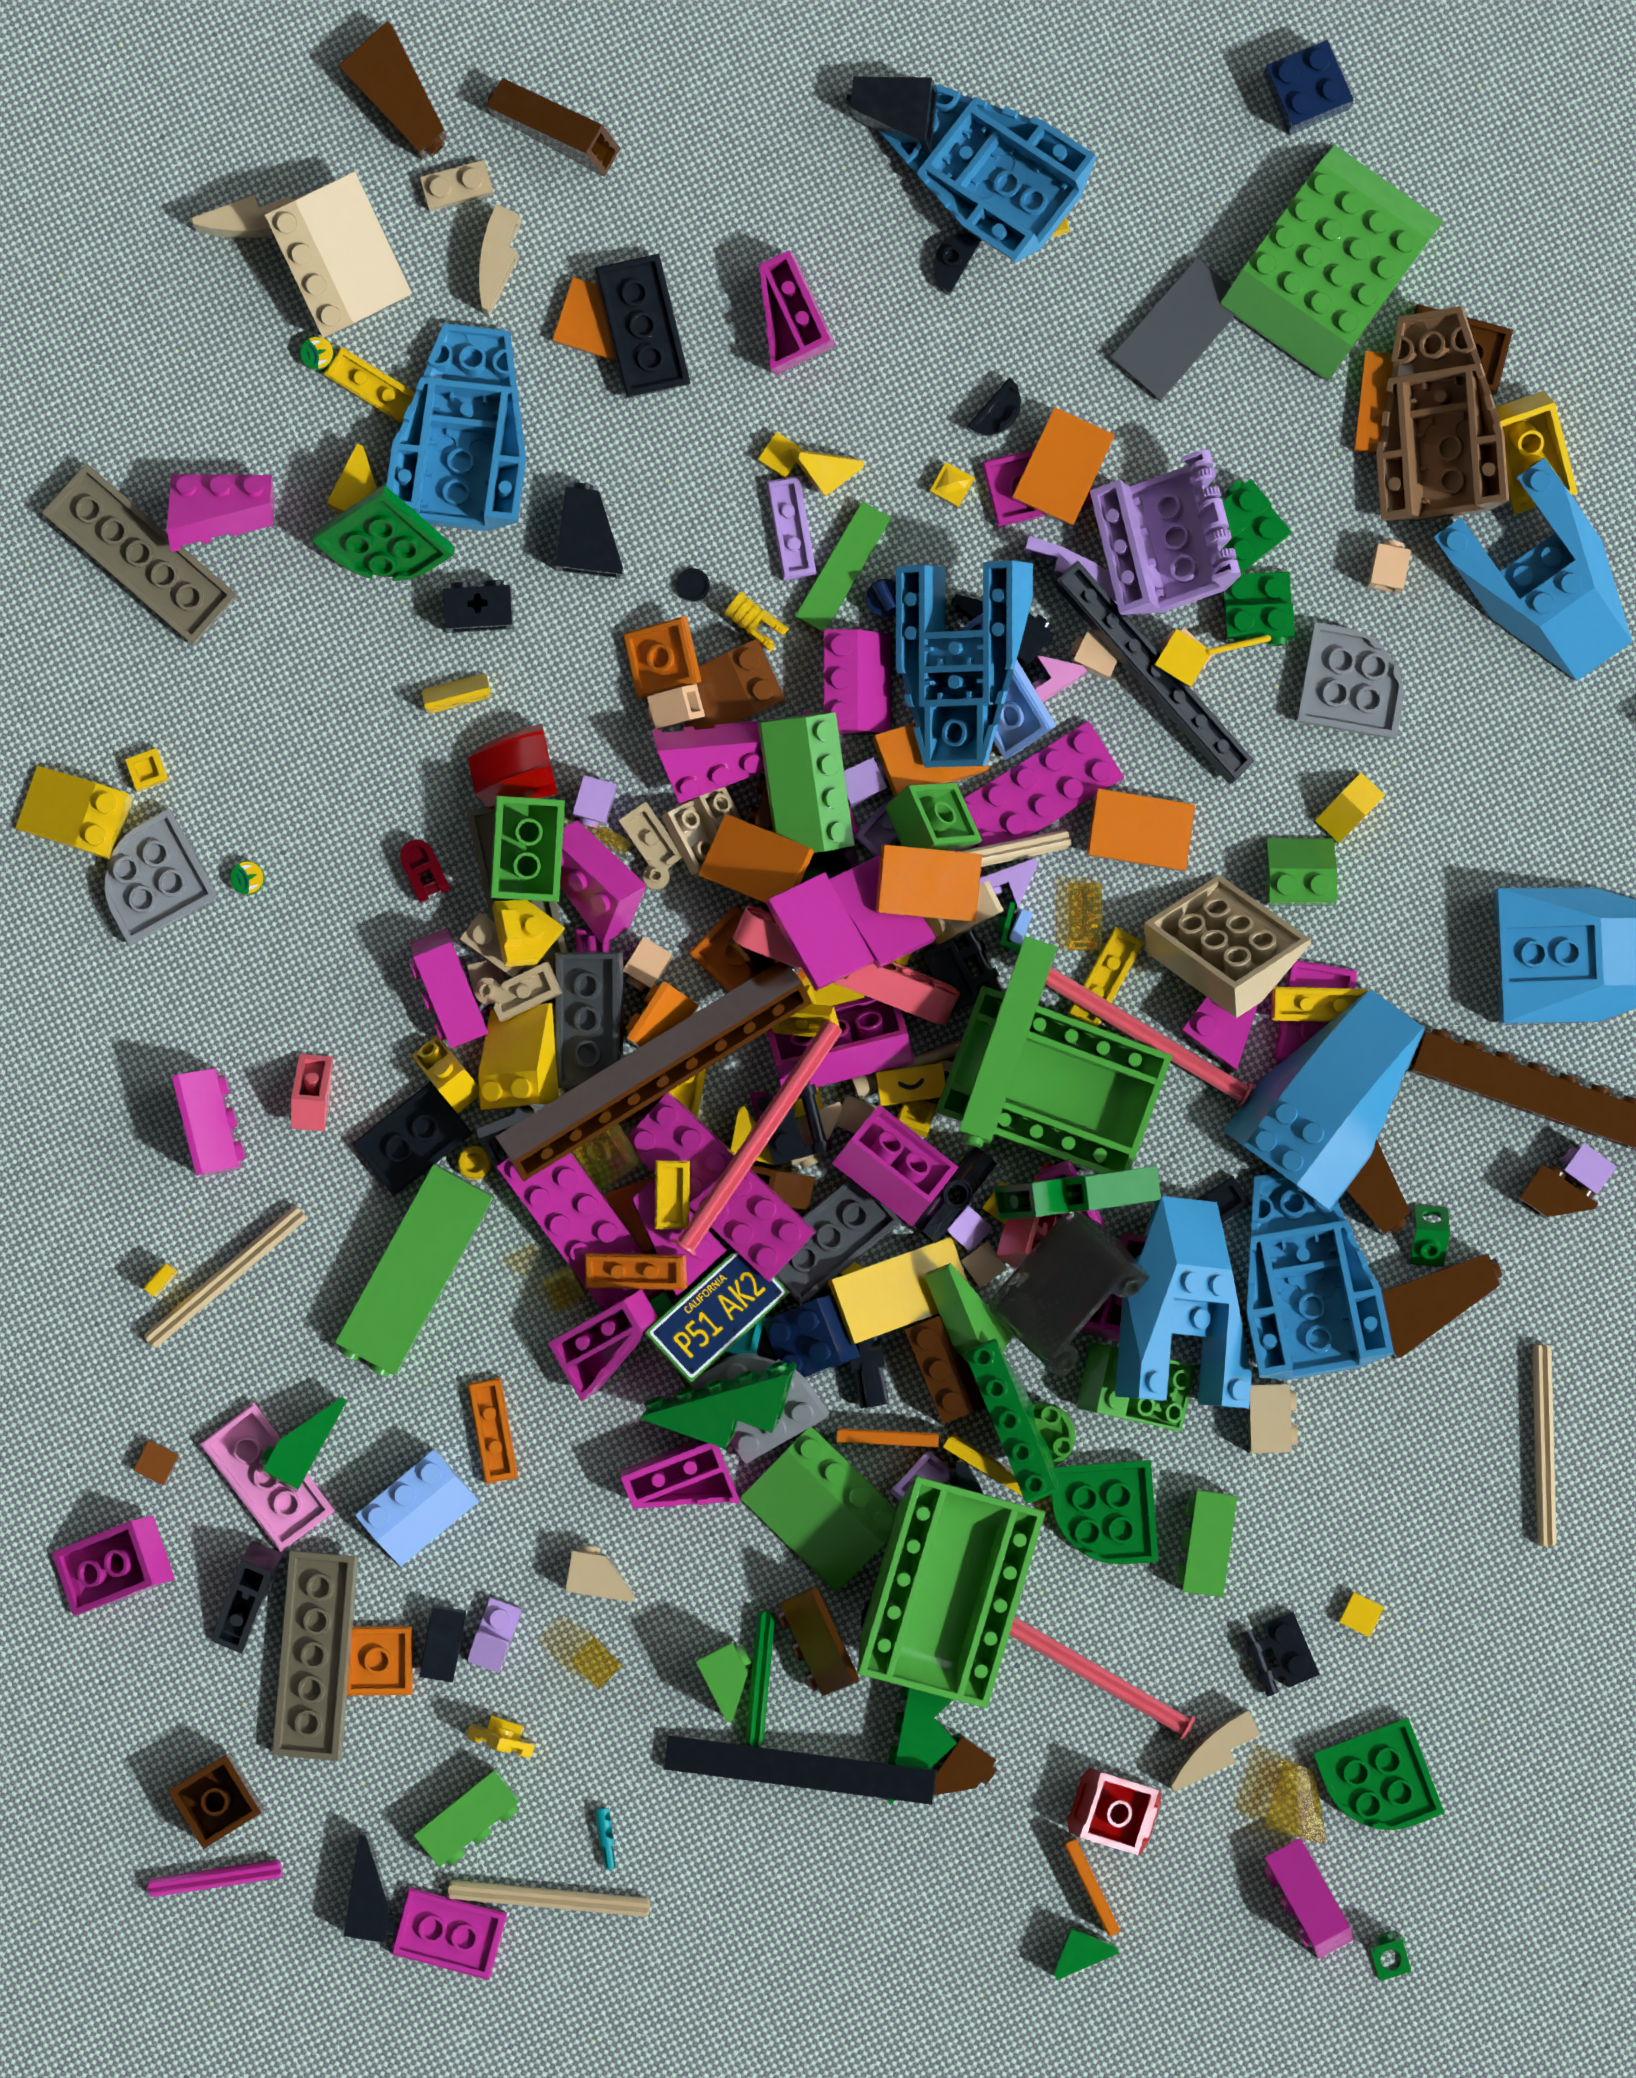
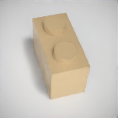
(1271, 1419)

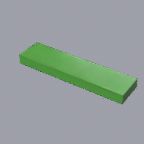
(843, 567)

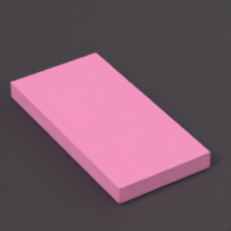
(279, 1511)

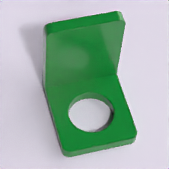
(1003, 928)
(1430, 1238)
(1385, 1942)

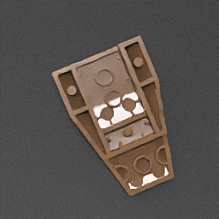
(1440, 424)

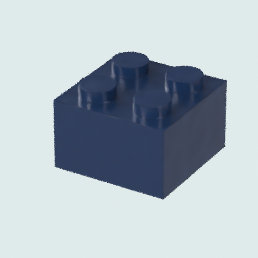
(1308, 87)
(811, 1337)

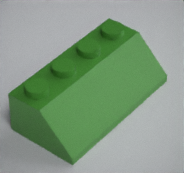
(806, 780)

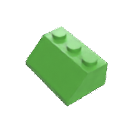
(527, 848)

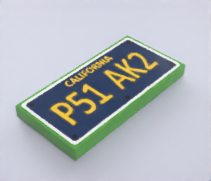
(714, 1316)

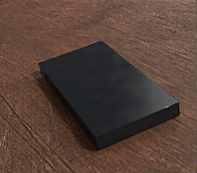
(642, 326)

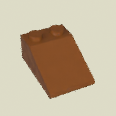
(737, 687)

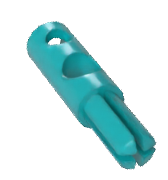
(605, 1837)

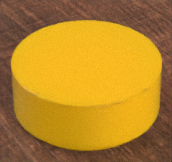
(474, 1163)

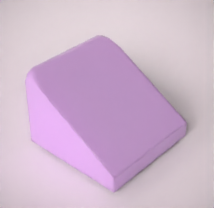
(969, 1229)

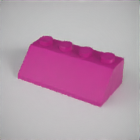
(870, 1042)

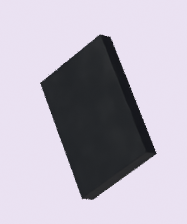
(412, 1138)

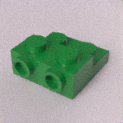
(1252, 523)
(1259, 607)

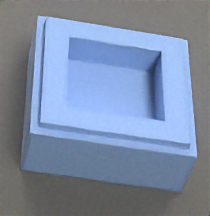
(1020, 926)

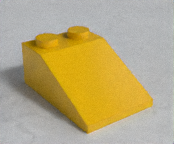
(1531, 434)
(74, 812)
(519, 1061)

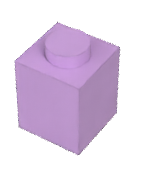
(865, 782)
(594, 802)
(1587, 1167)

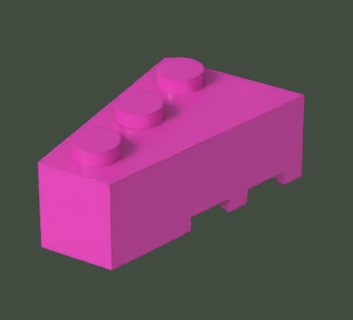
(709, 757)
(598, 883)
(661, 1239)
(601, 1343)
(1308, 1899)

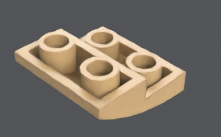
(696, 825)

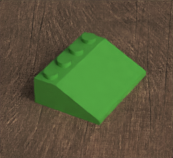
(822, 1508)

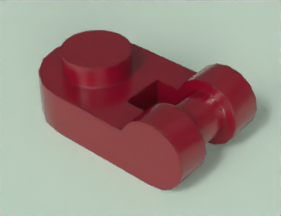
(417, 859)

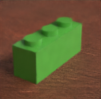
(1207, 1543)
(468, 1819)

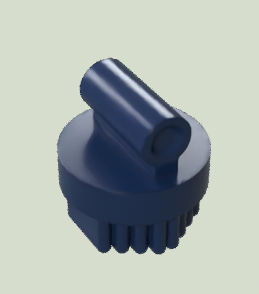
(882, 598)

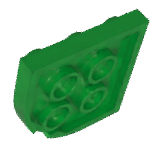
(383, 539)
(1108, 1510)
(1380, 1778)

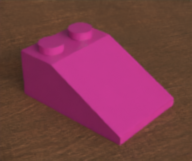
(113, 1565)

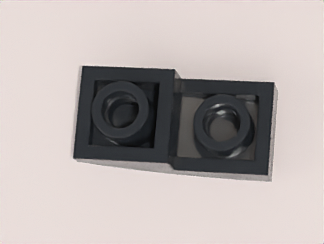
(962, 1476)
(442, 1643)

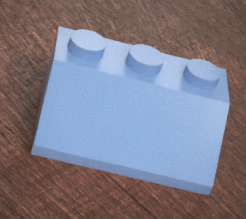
(417, 1507)

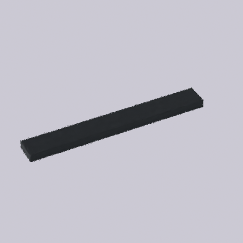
(1140, 658)
(800, 1769)

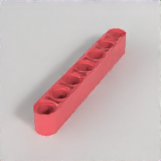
(888, 984)

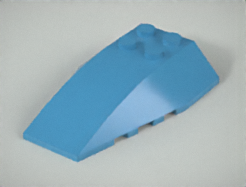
(1000, 172)
(463, 434)
(1330, 1098)
(1309, 1287)

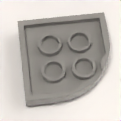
(1350, 684)
(154, 878)
(800, 1412)

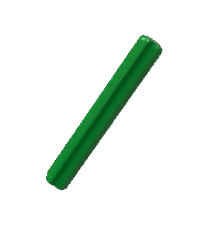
(760, 1678)

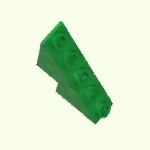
(1077, 1193)
(715, 1410)
(1013, 1420)
(921, 1736)

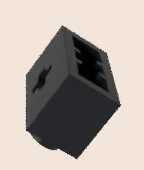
(462, 618)

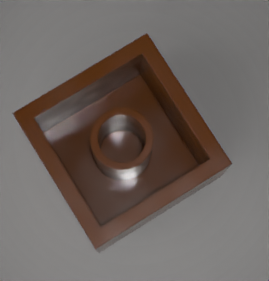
(216, 1800)

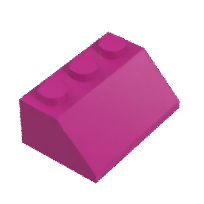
(858, 680)
(208, 1122)
(895, 1165)

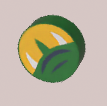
(317, 353)
(247, 878)

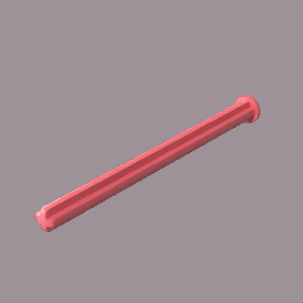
(1148, 1036)
(758, 1137)
(1101, 1677)

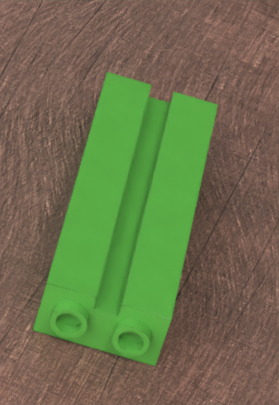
(1006, 1042)
(414, 1271)

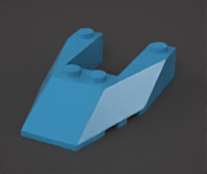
(1557, 593)
(959, 677)
(1188, 1295)

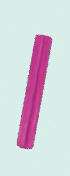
(214, 1878)

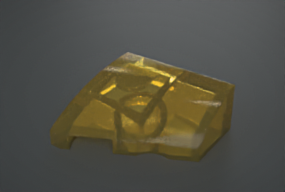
(1296, 1804)

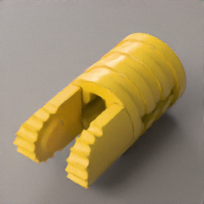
(750, 616)

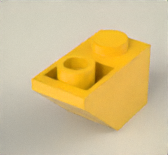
(447, 1074)

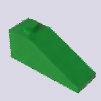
(297, 1450)

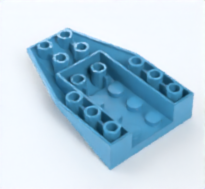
(1564, 955)

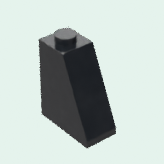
(896, 107)
(586, 535)

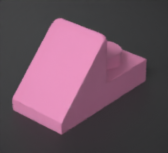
(1059, 676)

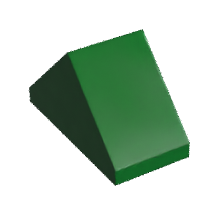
(1080, 1952)

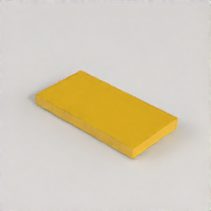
(891, 1291)

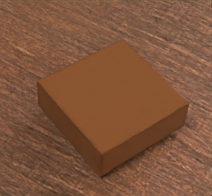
(156, 1462)

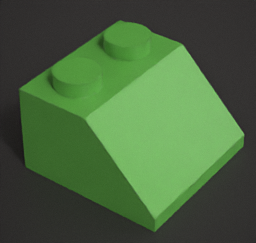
(933, 818)
(1301, 872)
(725, 1675)

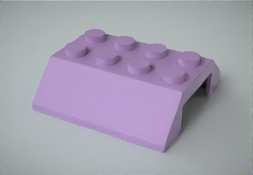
(1166, 538)

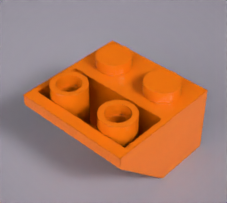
(663, 1011)

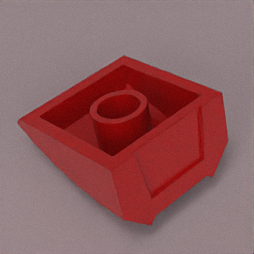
(513, 767)
(1114, 1811)

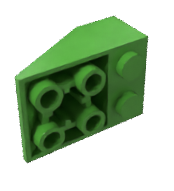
(1099, 1386)

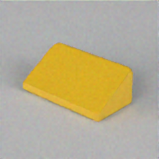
(456, 693)

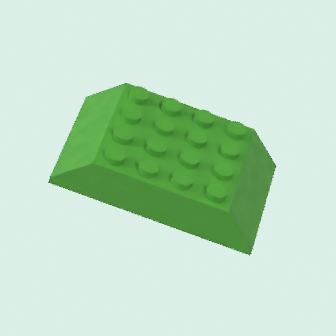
(1330, 262)
(1073, 1090)
(948, 1591)

